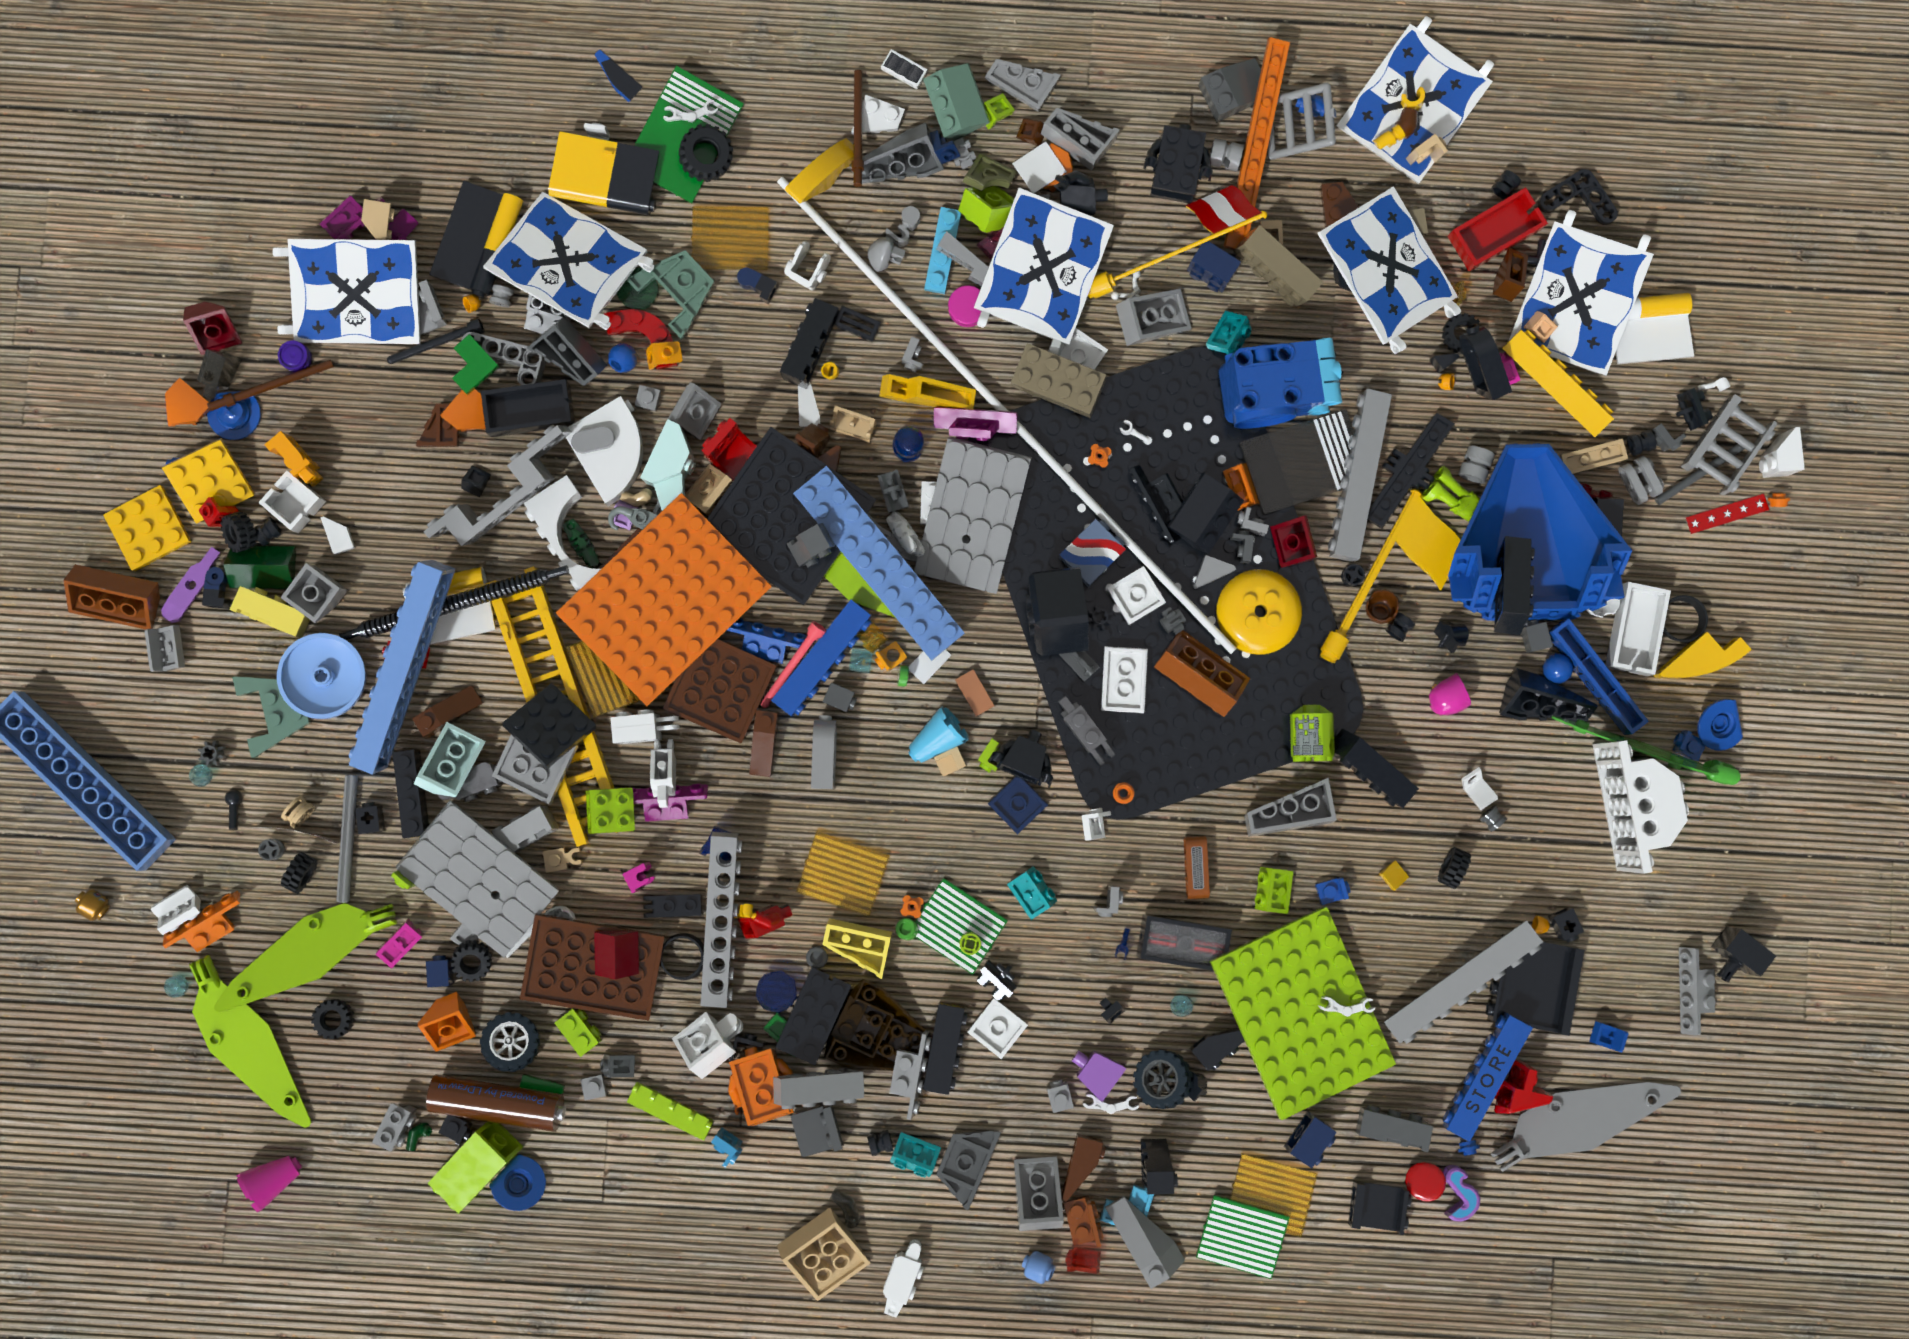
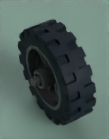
(1145, 1070)

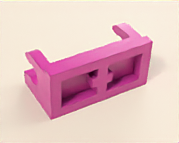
(635, 877)
(399, 943)

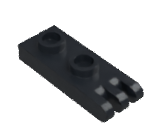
(673, 905)

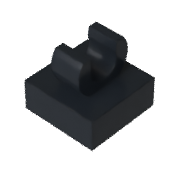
(1112, 1011)

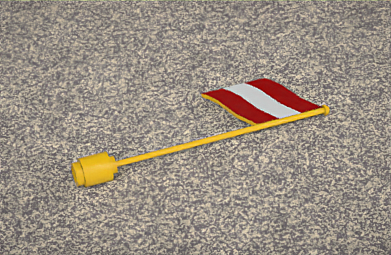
(1217, 213)

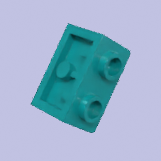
(1229, 333)
(1032, 892)
(915, 1155)

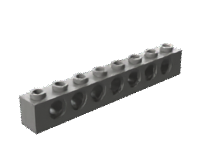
(711, 995)

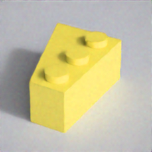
(269, 611)
(859, 943)

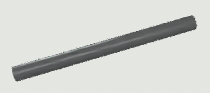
(1694, 477)

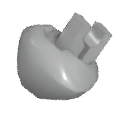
(882, 252)

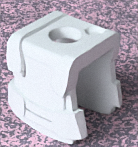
(819, 273)

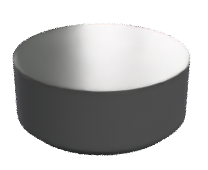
(816, 957)

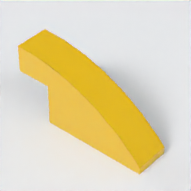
(821, 172)
(926, 392)
(1702, 657)

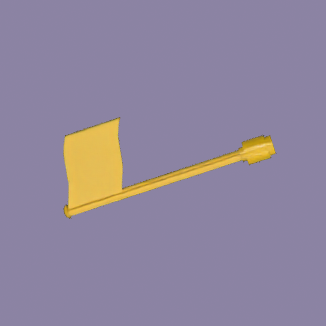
(1423, 540)

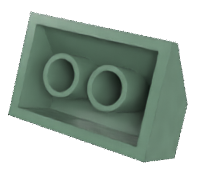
(956, 101)

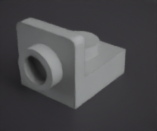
(912, 351)
(1253, 526)
(1059, 1096)

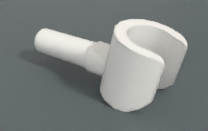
(1721, 384)
(1132, 431)

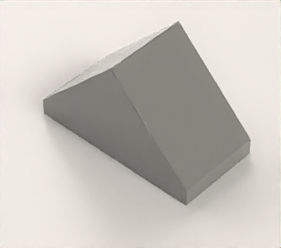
(1211, 570)

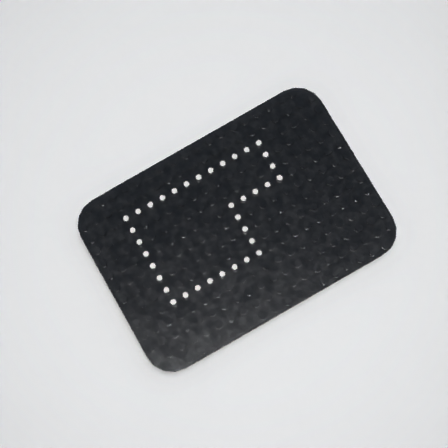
(1178, 741)

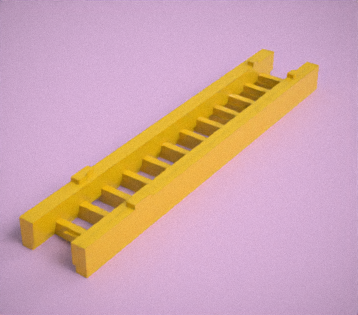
(571, 690)

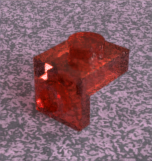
(1083, 1260)

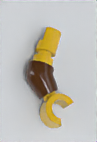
(1407, 122)

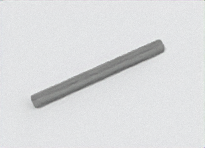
(347, 838)

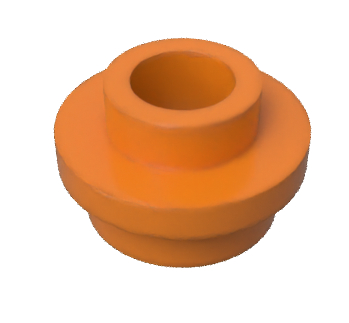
(1778, 500)
(1130, 793)

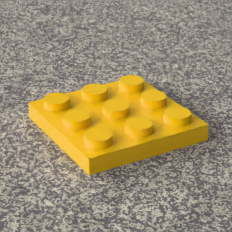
(207, 474)
(147, 528)

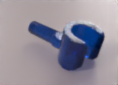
(1123, 946)

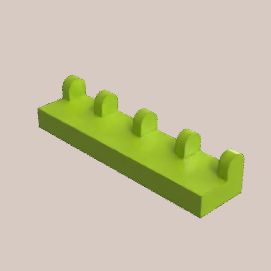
(670, 1111)

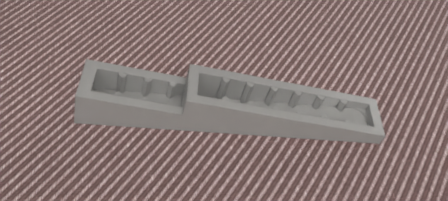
(959, 253)

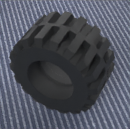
(708, 135)

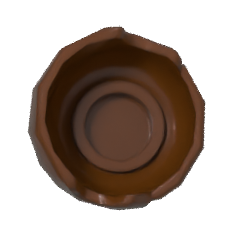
(1382, 606)

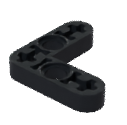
(1584, 190)

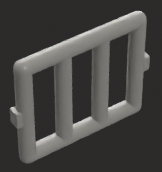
(1330, 114)

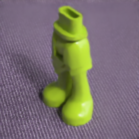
(1463, 507)

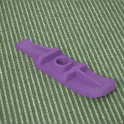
(182, 595)

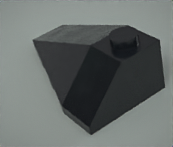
(1537, 697)

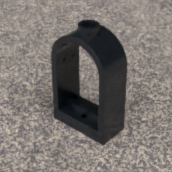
(1484, 362)

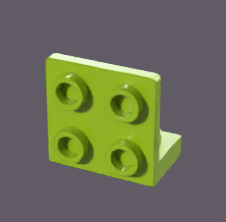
(610, 810)

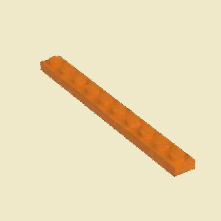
(1260, 129)

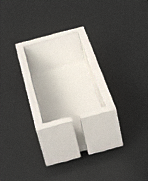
(1638, 629)

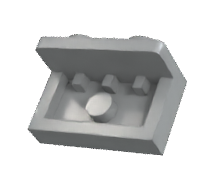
(164, 649)
(1114, 898)
(393, 1127)

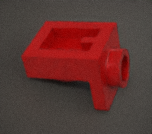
(213, 513)

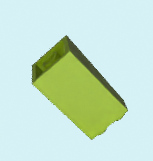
(475, 1165)

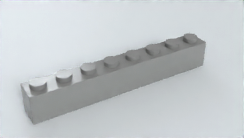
(1360, 475)
(1463, 981)

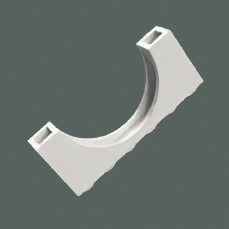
(549, 512)

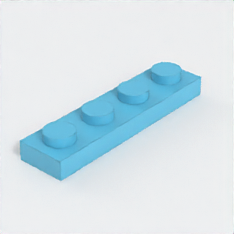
(939, 263)

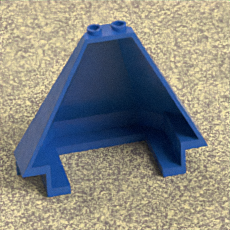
(1575, 544)

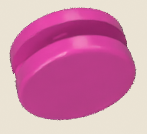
(962, 305)

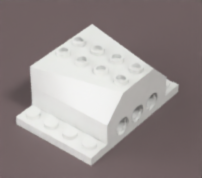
(1640, 804)

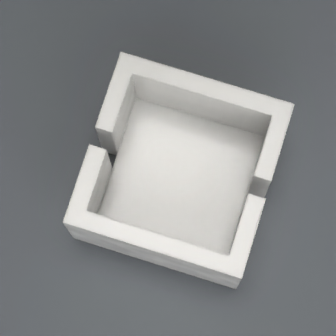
(294, 503)

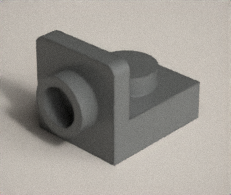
(1246, 548)
(617, 1065)

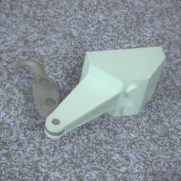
(664, 471)

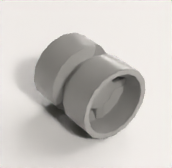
(1226, 154)
(1476, 464)

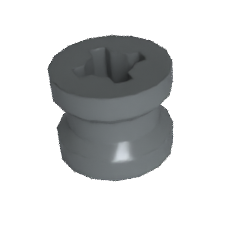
(1493, 818)
(266, 850)

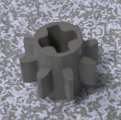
(1172, 620)
(207, 750)

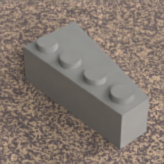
(1297, 810)
(815, 1088)

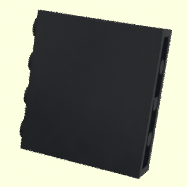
(1540, 989)

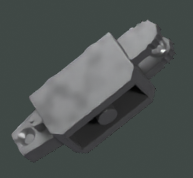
(1084, 729)
(477, 781)

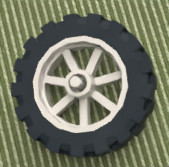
(500, 1023)

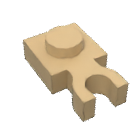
(559, 859)

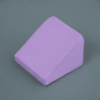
(621, 520)

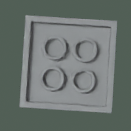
(524, 772)

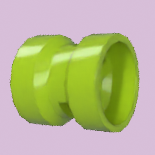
(970, 943)

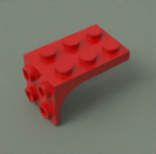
(728, 448)

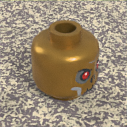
(92, 904)

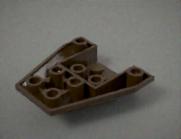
(871, 1030)

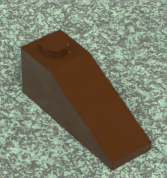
(813, 439)
(448, 710)
(763, 743)
(1083, 1161)

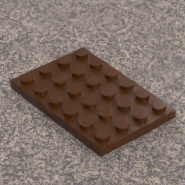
(563, 969)

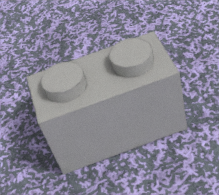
(313, 593)

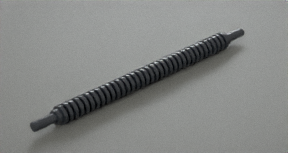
(464, 600)

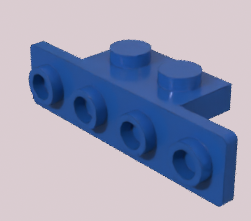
(766, 641)

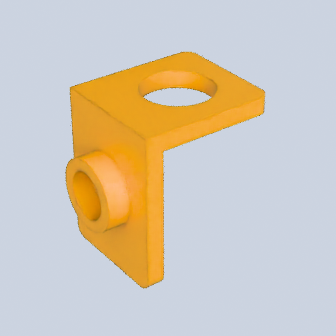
(663, 354)
(883, 661)

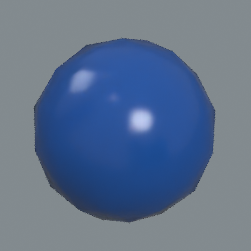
(622, 358)
(1558, 668)

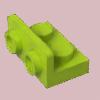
(1273, 890)
(579, 1031)

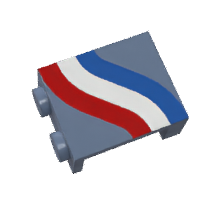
(1093, 551)

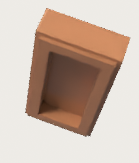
(974, 693)

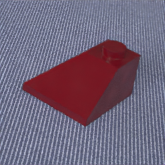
(210, 327)

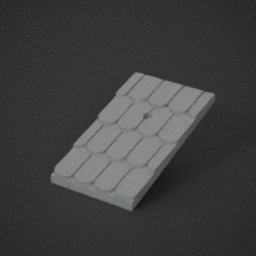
(974, 497)
(462, 865)

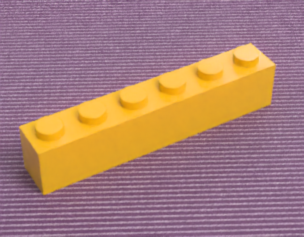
(1558, 382)

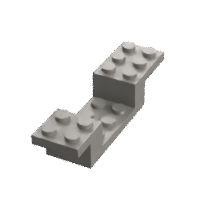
(528, 470)

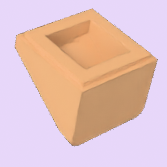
(1541, 326)

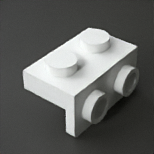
(176, 909)

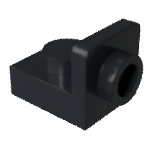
(456, 1129)

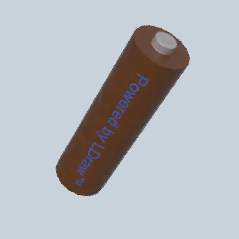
(495, 1103)

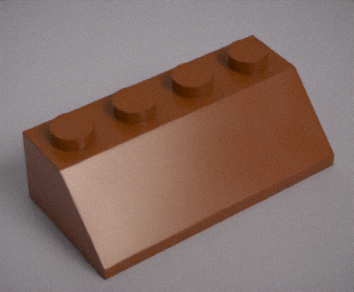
(112, 596)
(1202, 673)

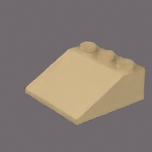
(822, 1254)

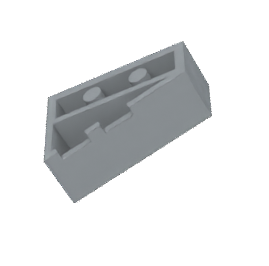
(1079, 137)
(527, 828)

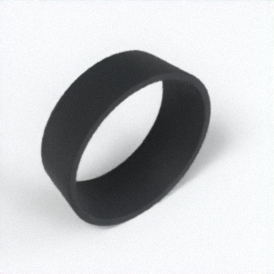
(1702, 615)
(698, 942)

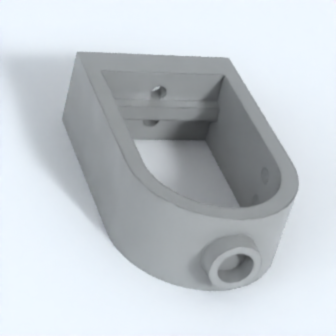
(824, 753)

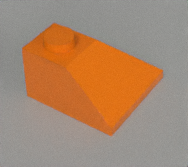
(447, 1022)

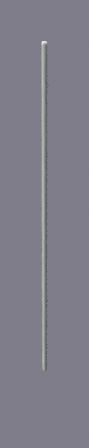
(1046, 456)

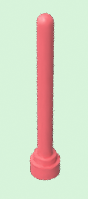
(814, 632)

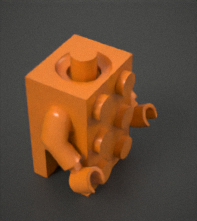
(753, 1085)

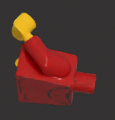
(763, 920)

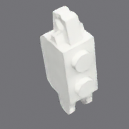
(663, 772)
(901, 1278)

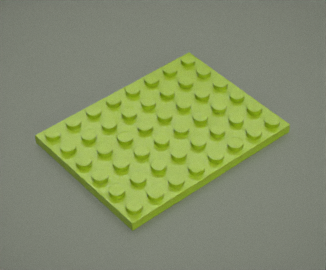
(1275, 1001)

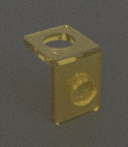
(872, 638)

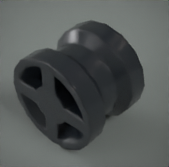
(1356, 573)

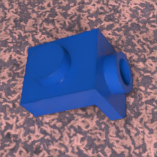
(1608, 1037)

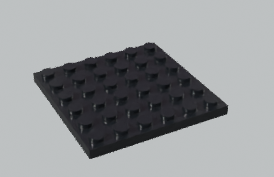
(764, 515)

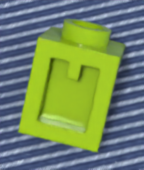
(998, 109)
(986, 754)

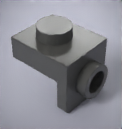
(1665, 440)

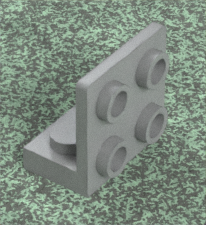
(429, 309)

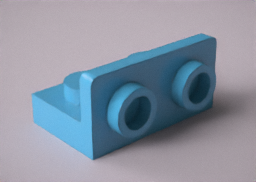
(727, 1143)

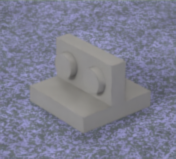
(694, 410)

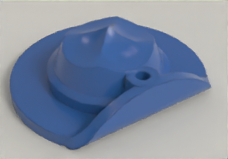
(235, 421)
(1720, 725)
(519, 1184)

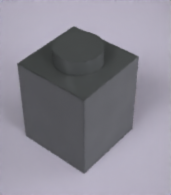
(1536, 636)
(840, 698)

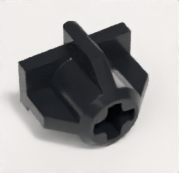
(1451, 635)
(1198, 1087)

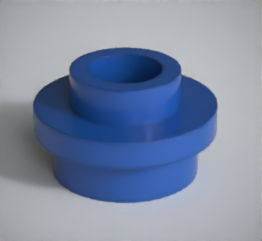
(1468, 1148)

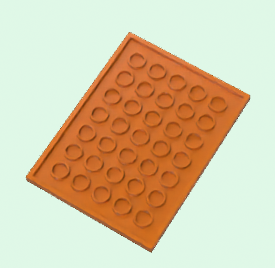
(663, 599)

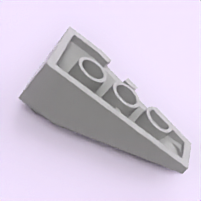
(1149, 1246)

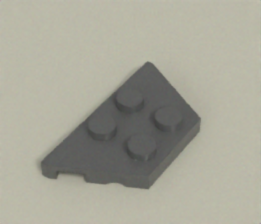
(966, 1163)

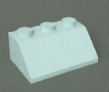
(449, 761)

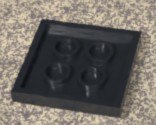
(549, 725)

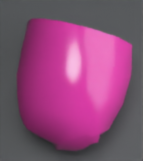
(1449, 696)

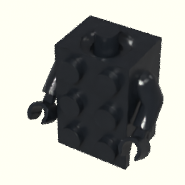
(1178, 163)

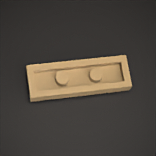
(1595, 456)

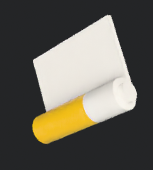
(1657, 330)
(467, 621)

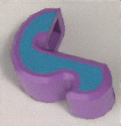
(1468, 1195)

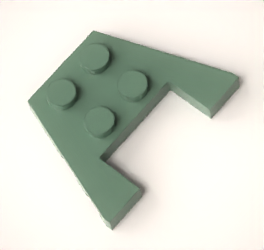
(683, 281)
(279, 716)

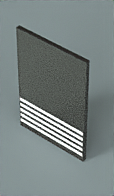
(1299, 461)

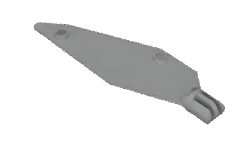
(1582, 1120)

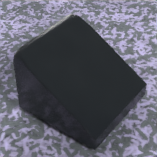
(1441, 362)
(475, 481)

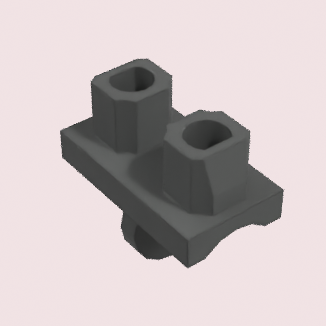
(893, 491)

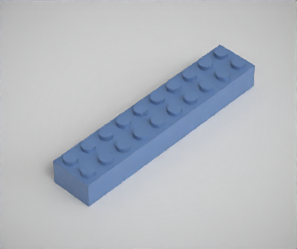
(879, 563)
(401, 666)
(82, 782)

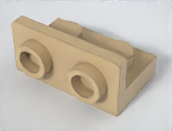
(1433, 147)

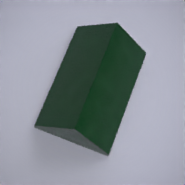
(261, 567)

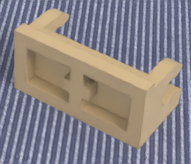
(852, 424)

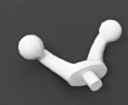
(1115, 295)

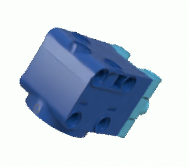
(1279, 382)

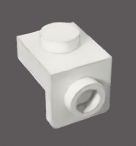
(1093, 824)

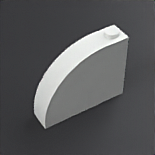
(618, 466)

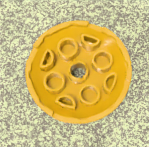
(1237, 611)

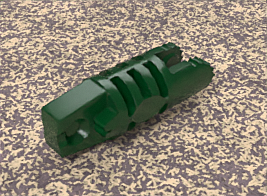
(581, 543)

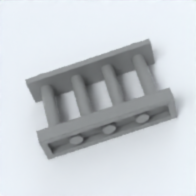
(1719, 425)

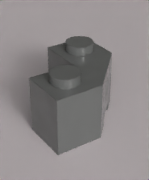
(811, 545)

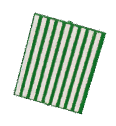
(950, 916)
(1242, 1236)

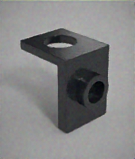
(748, 1038)

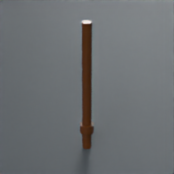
(857, 164)
(231, 399)

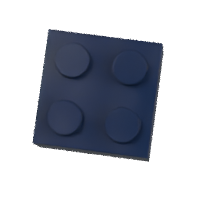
(1213, 266)
(1310, 1140)

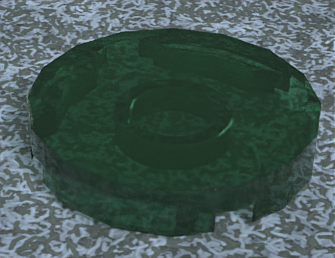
(632, 299)

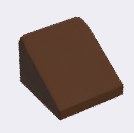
(1031, 131)

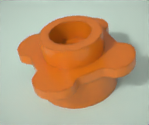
(1094, 459)
(906, 910)

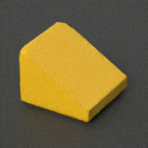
(1394, 875)

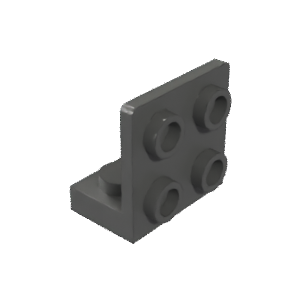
(817, 1130)

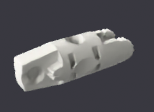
(905, 534)

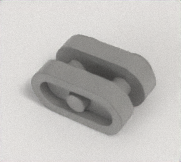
(1644, 469)

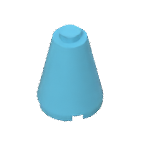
(938, 736)

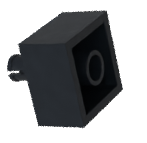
(1742, 953)

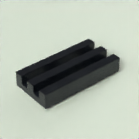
(873, 331)

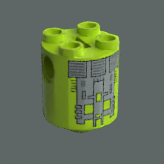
(1312, 734)

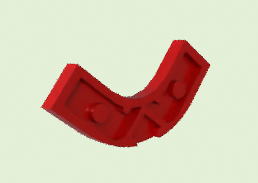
(642, 322)

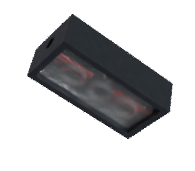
(1181, 942)

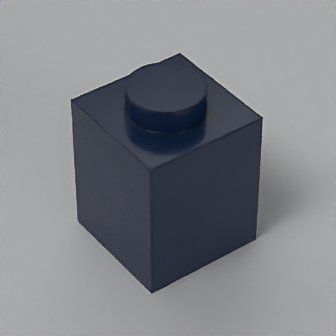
(439, 971)

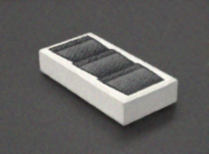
(904, 69)

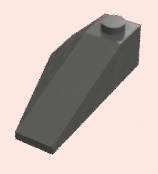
(902, 157)

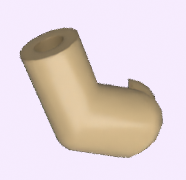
(638, 499)

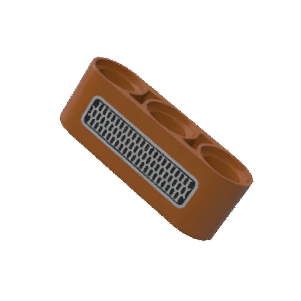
(1196, 867)

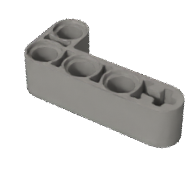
(503, 355)

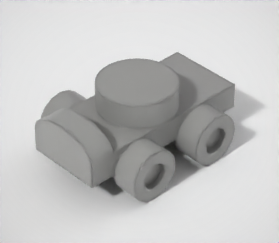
(966, 157)

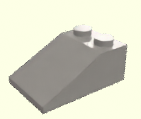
(1153, 316)
(1038, 1194)

